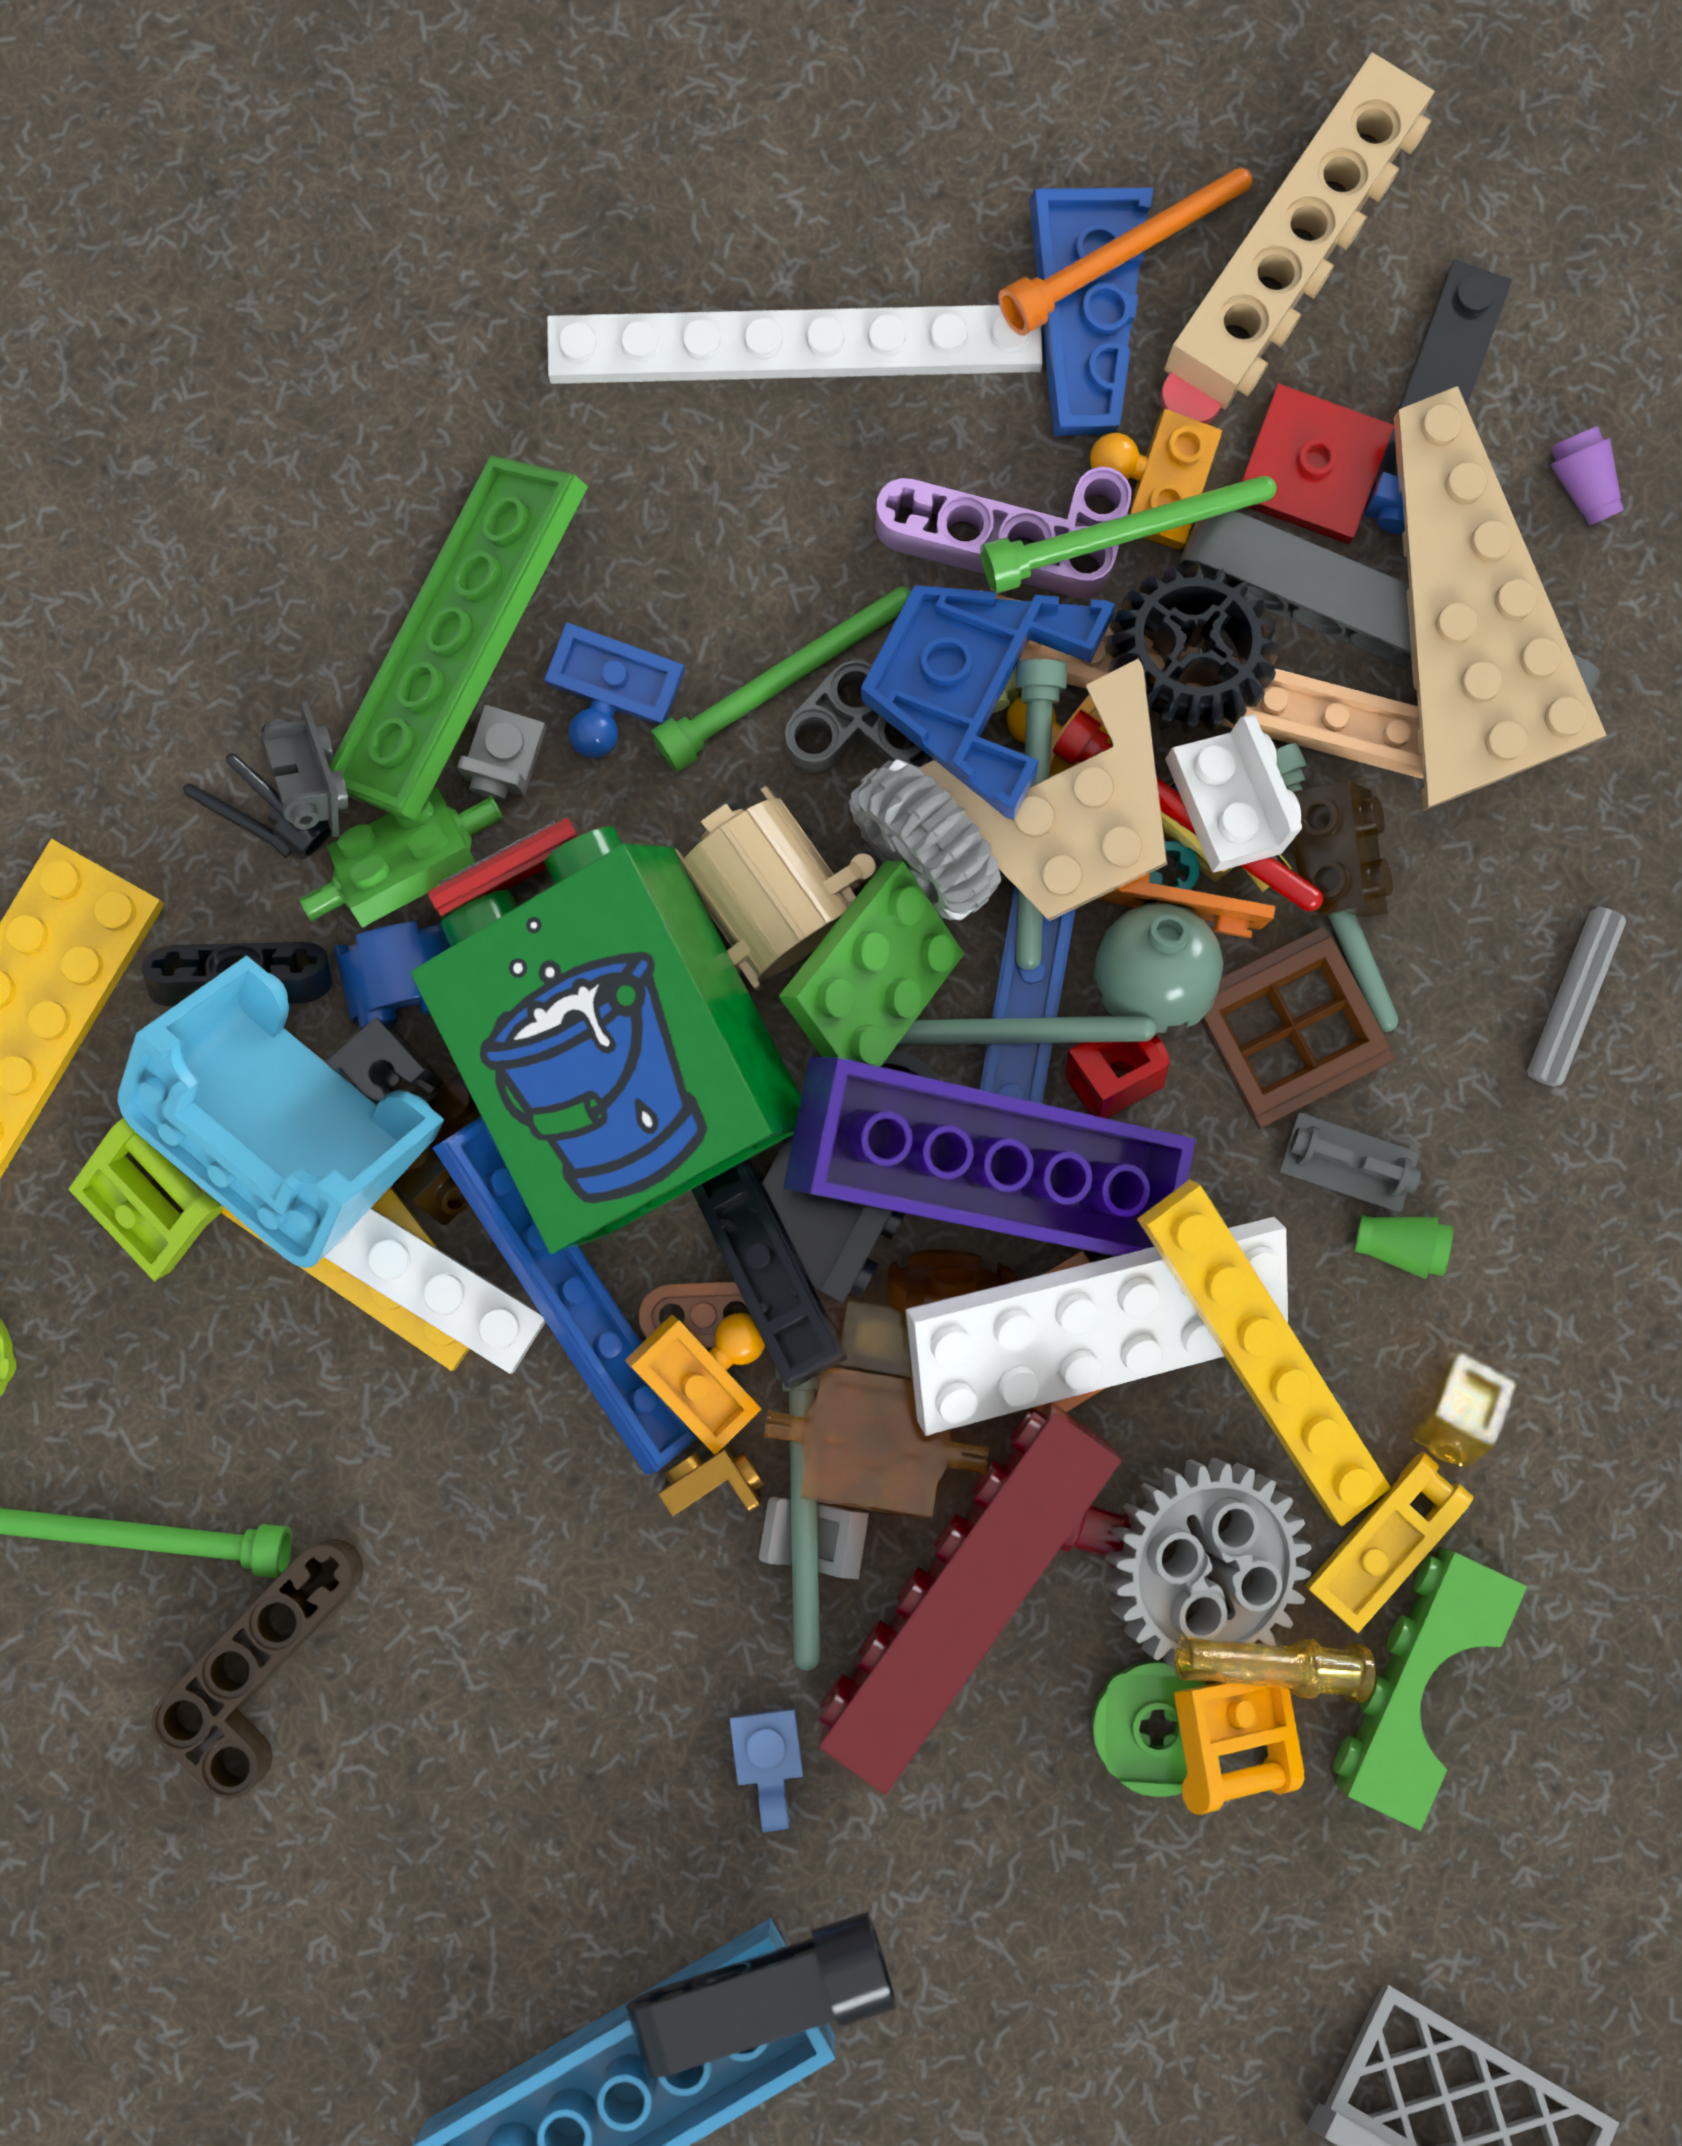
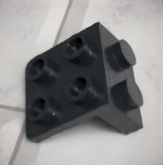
(829, 1233)

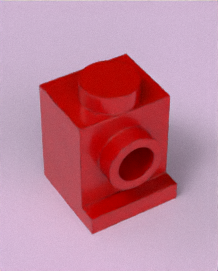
(1096, 1085)

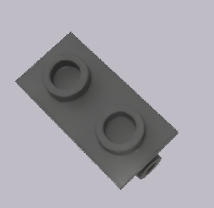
(314, 790)
(1350, 1163)

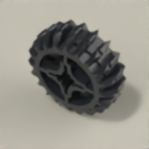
(1162, 616)

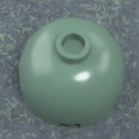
(1159, 965)

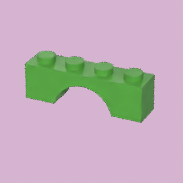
(1455, 1610)

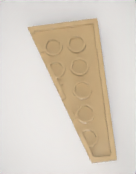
(1483, 635)

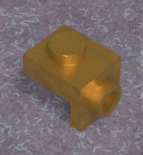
(695, 1478)

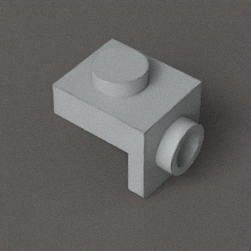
(839, 1537)

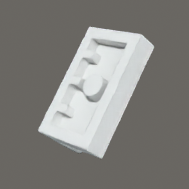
(1236, 795)

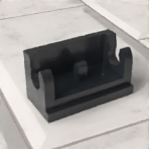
(376, 1059)

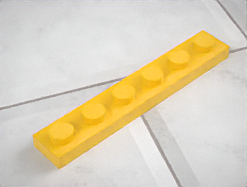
(1264, 1351)

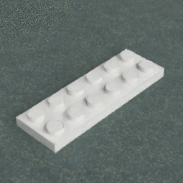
(1068, 1332)

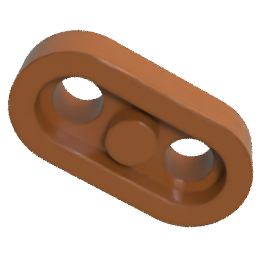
(701, 1304)

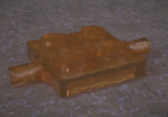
(868, 1447)

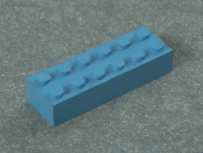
(597, 2090)

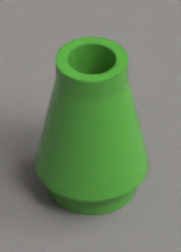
(1407, 1243)

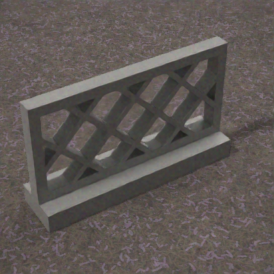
(1351, 2127)

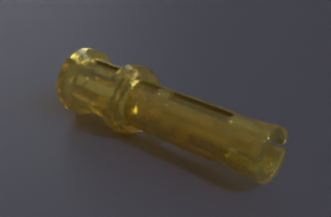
(1300, 1667)

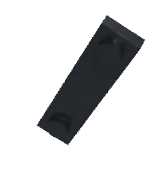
(1453, 341)
(769, 1274)

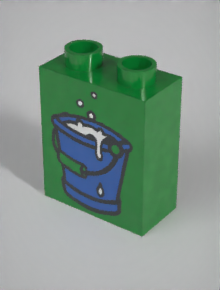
(606, 1038)

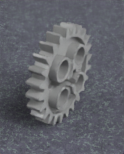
(1256, 1538)

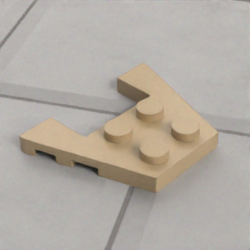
(1087, 824)

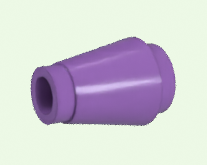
(1589, 474)

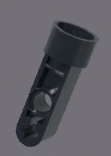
(764, 1998)

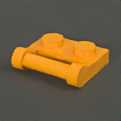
(1232, 1719)

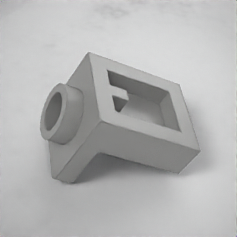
(502, 754)

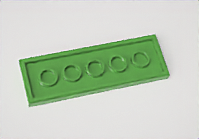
(455, 634)

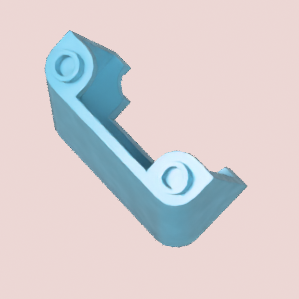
(266, 1117)

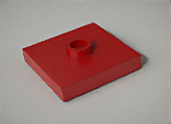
(1319, 460)

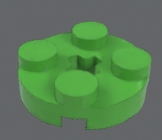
(1116, 1732)

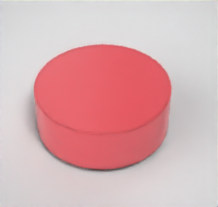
(1188, 400)

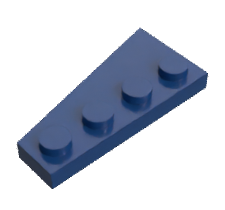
(1092, 326)

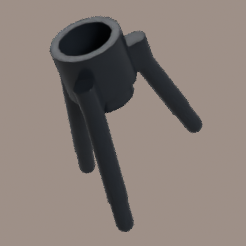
(285, 835)

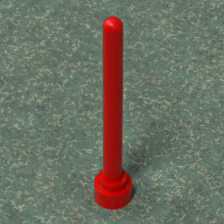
(1085, 740)

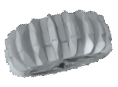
(918, 822)

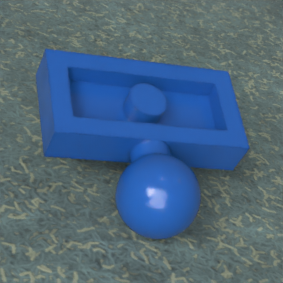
(613, 680)

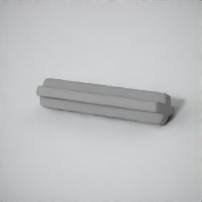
(1576, 996)

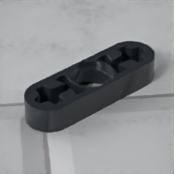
(180, 969)

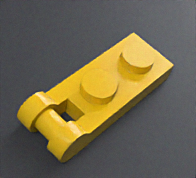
(1388, 1543)

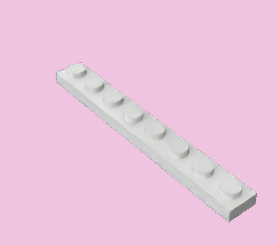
(787, 344)

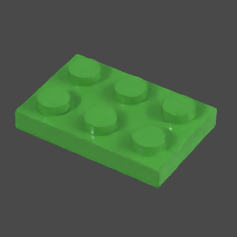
(873, 970)

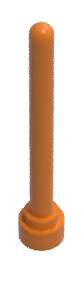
(1029, 302)

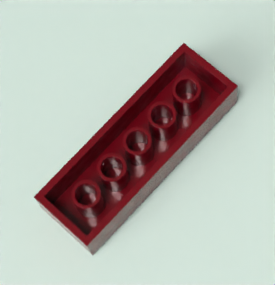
(966, 1596)

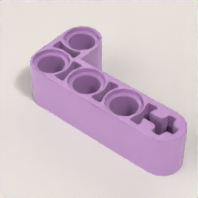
(997, 521)

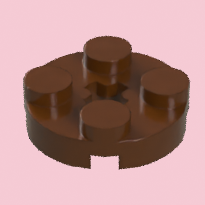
(938, 1277)

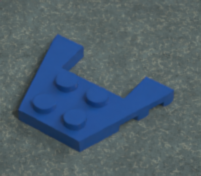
(950, 666)

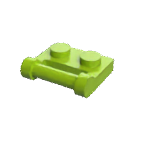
(135, 1209)

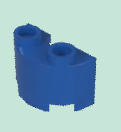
(379, 966)

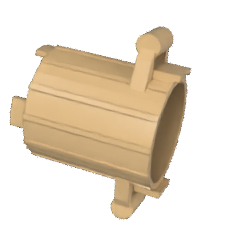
(769, 886)

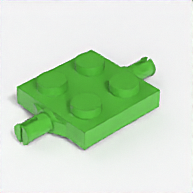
(399, 859)

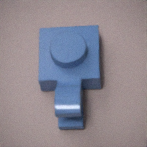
(767, 1754)

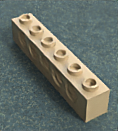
(1376, 103)

